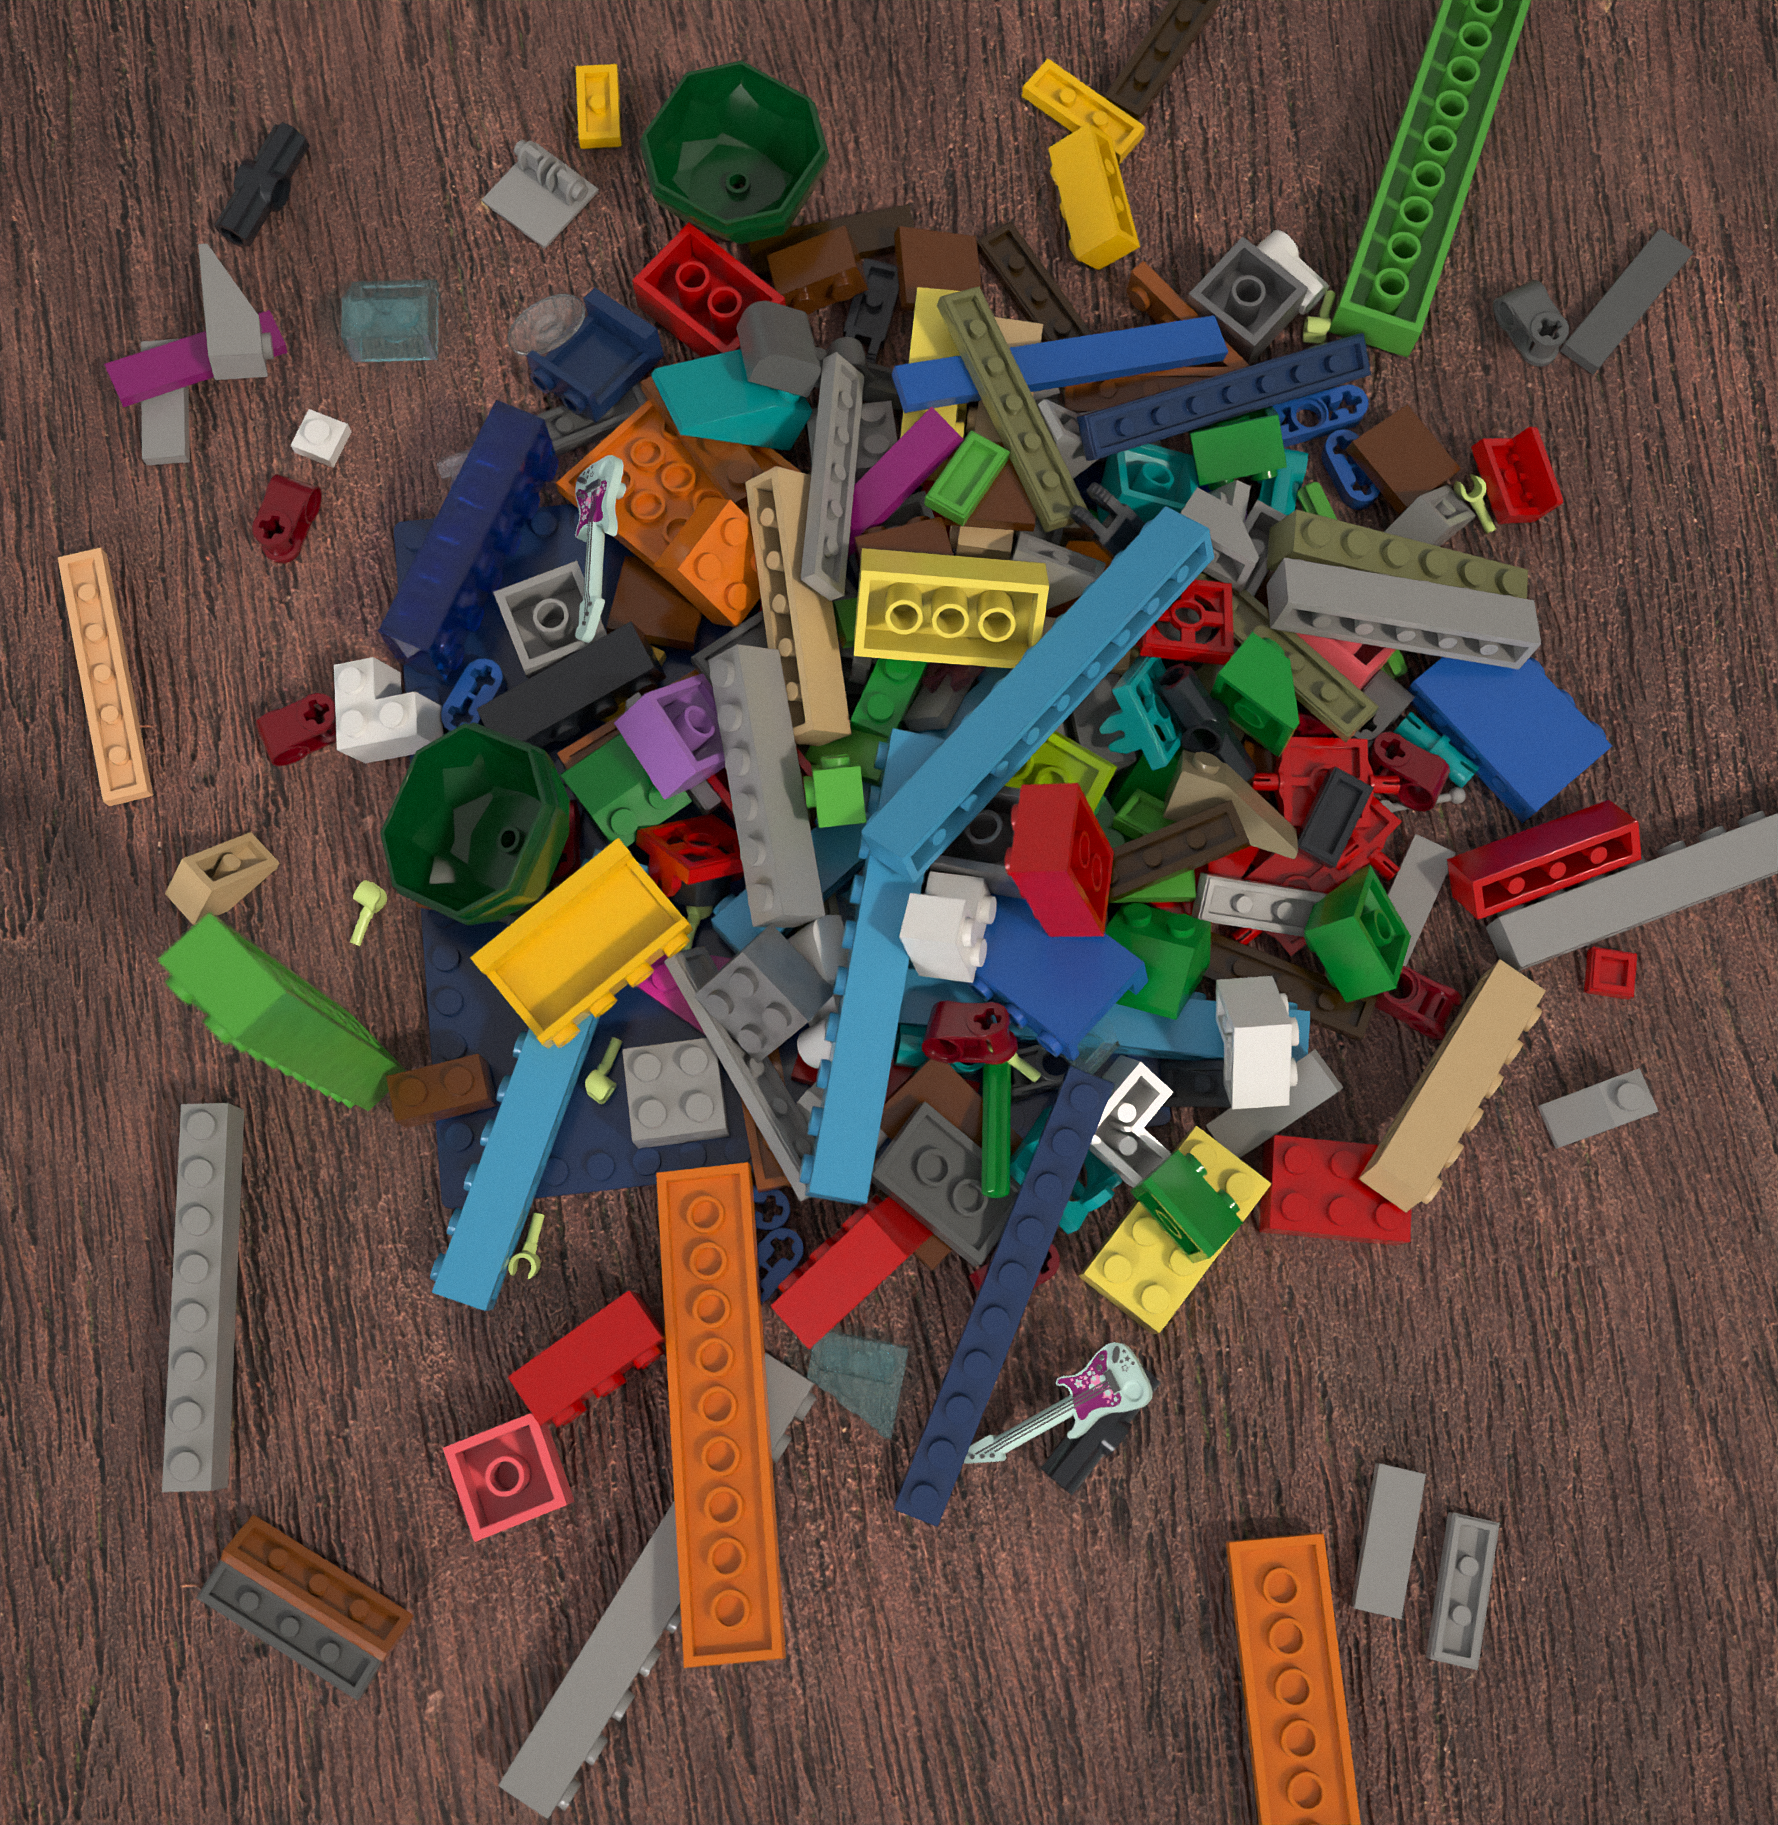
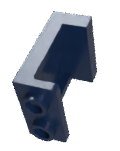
(600, 359)

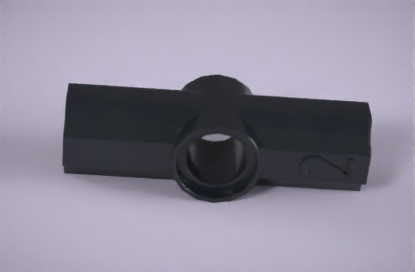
(262, 185)
(1202, 719)
(1077, 1457)

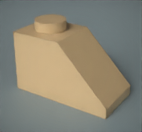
(220, 877)

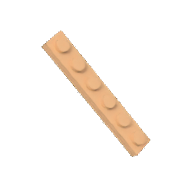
(105, 677)

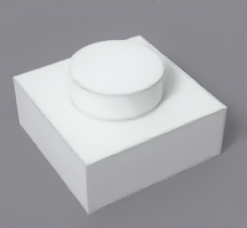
(321, 438)

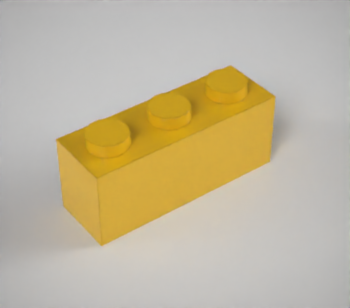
(1093, 197)

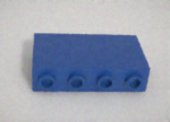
(1511, 727)
(1052, 982)

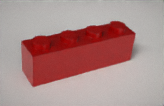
(1544, 859)

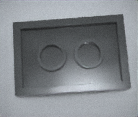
(938, 1180)

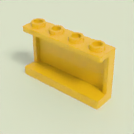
(583, 945)

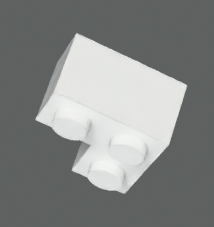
(375, 716)
(948, 926)
(1256, 1042)
(1121, 1134)

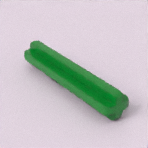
(996, 1130)

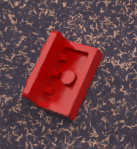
(1517, 477)

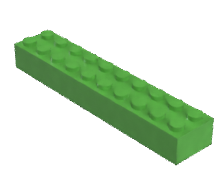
(1428, 173)
(277, 1014)

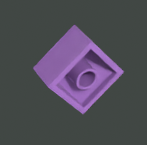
(675, 735)

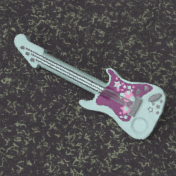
(596, 499)
(1107, 1385)

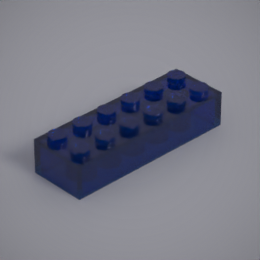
(470, 542)

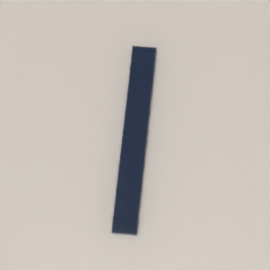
(1222, 396)

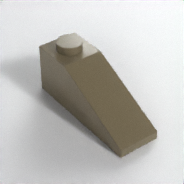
(1205, 782)

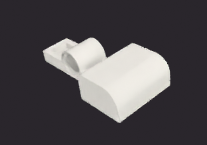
(822, 949)

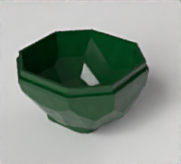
(730, 130)
(476, 825)

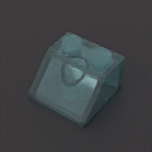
(391, 320)

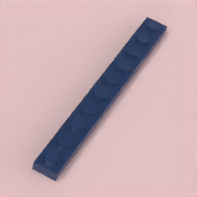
(1003, 1295)

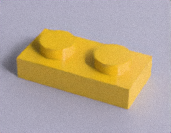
(598, 106)

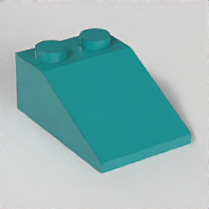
(718, 402)

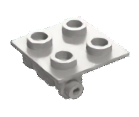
(539, 194)

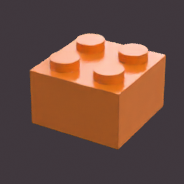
(714, 562)

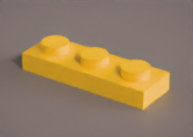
(1077, 104)

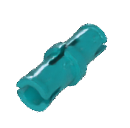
(1422, 736)

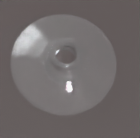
(546, 324)

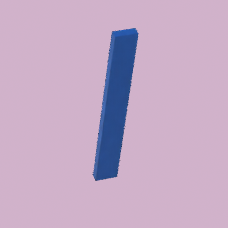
(1069, 361)

